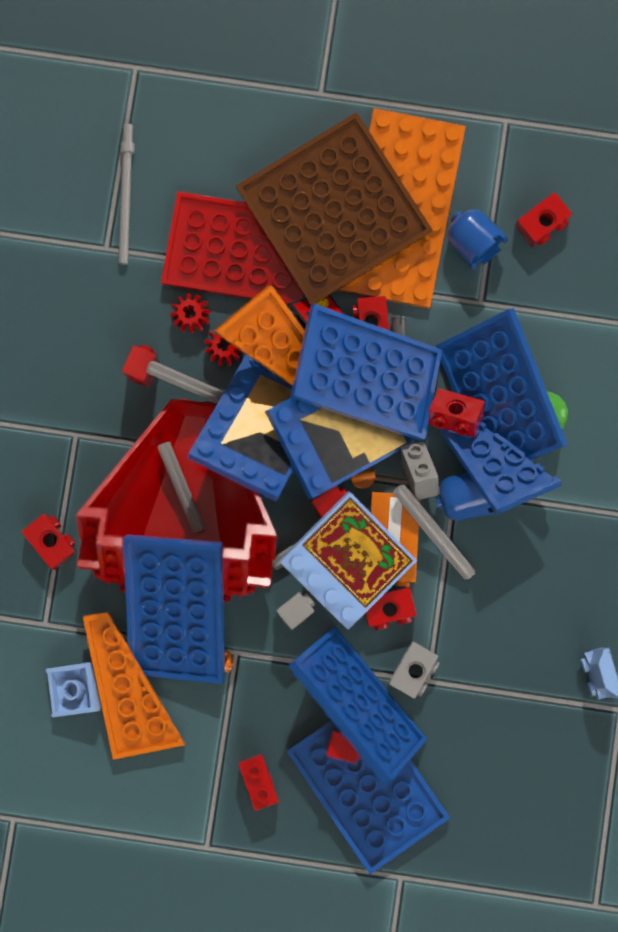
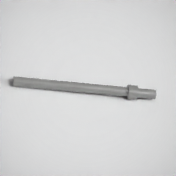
(127, 149)

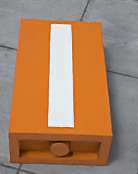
(400, 524)

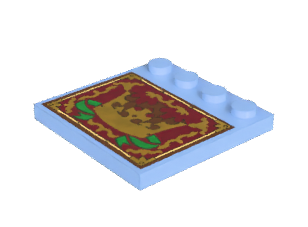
(348, 560)

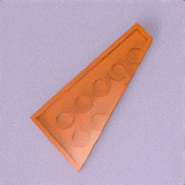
(266, 333)
(130, 705)

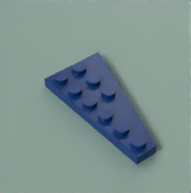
(499, 468)

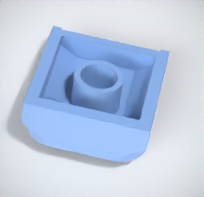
(601, 673)
(73, 689)

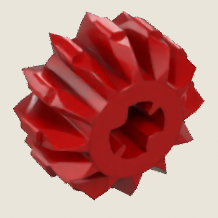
(180, 315)
(222, 355)

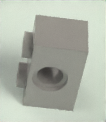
(419, 470)
(296, 610)
(414, 655)

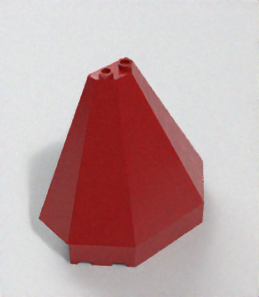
(143, 502)

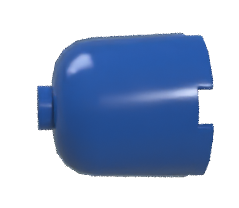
(475, 237)
(462, 498)

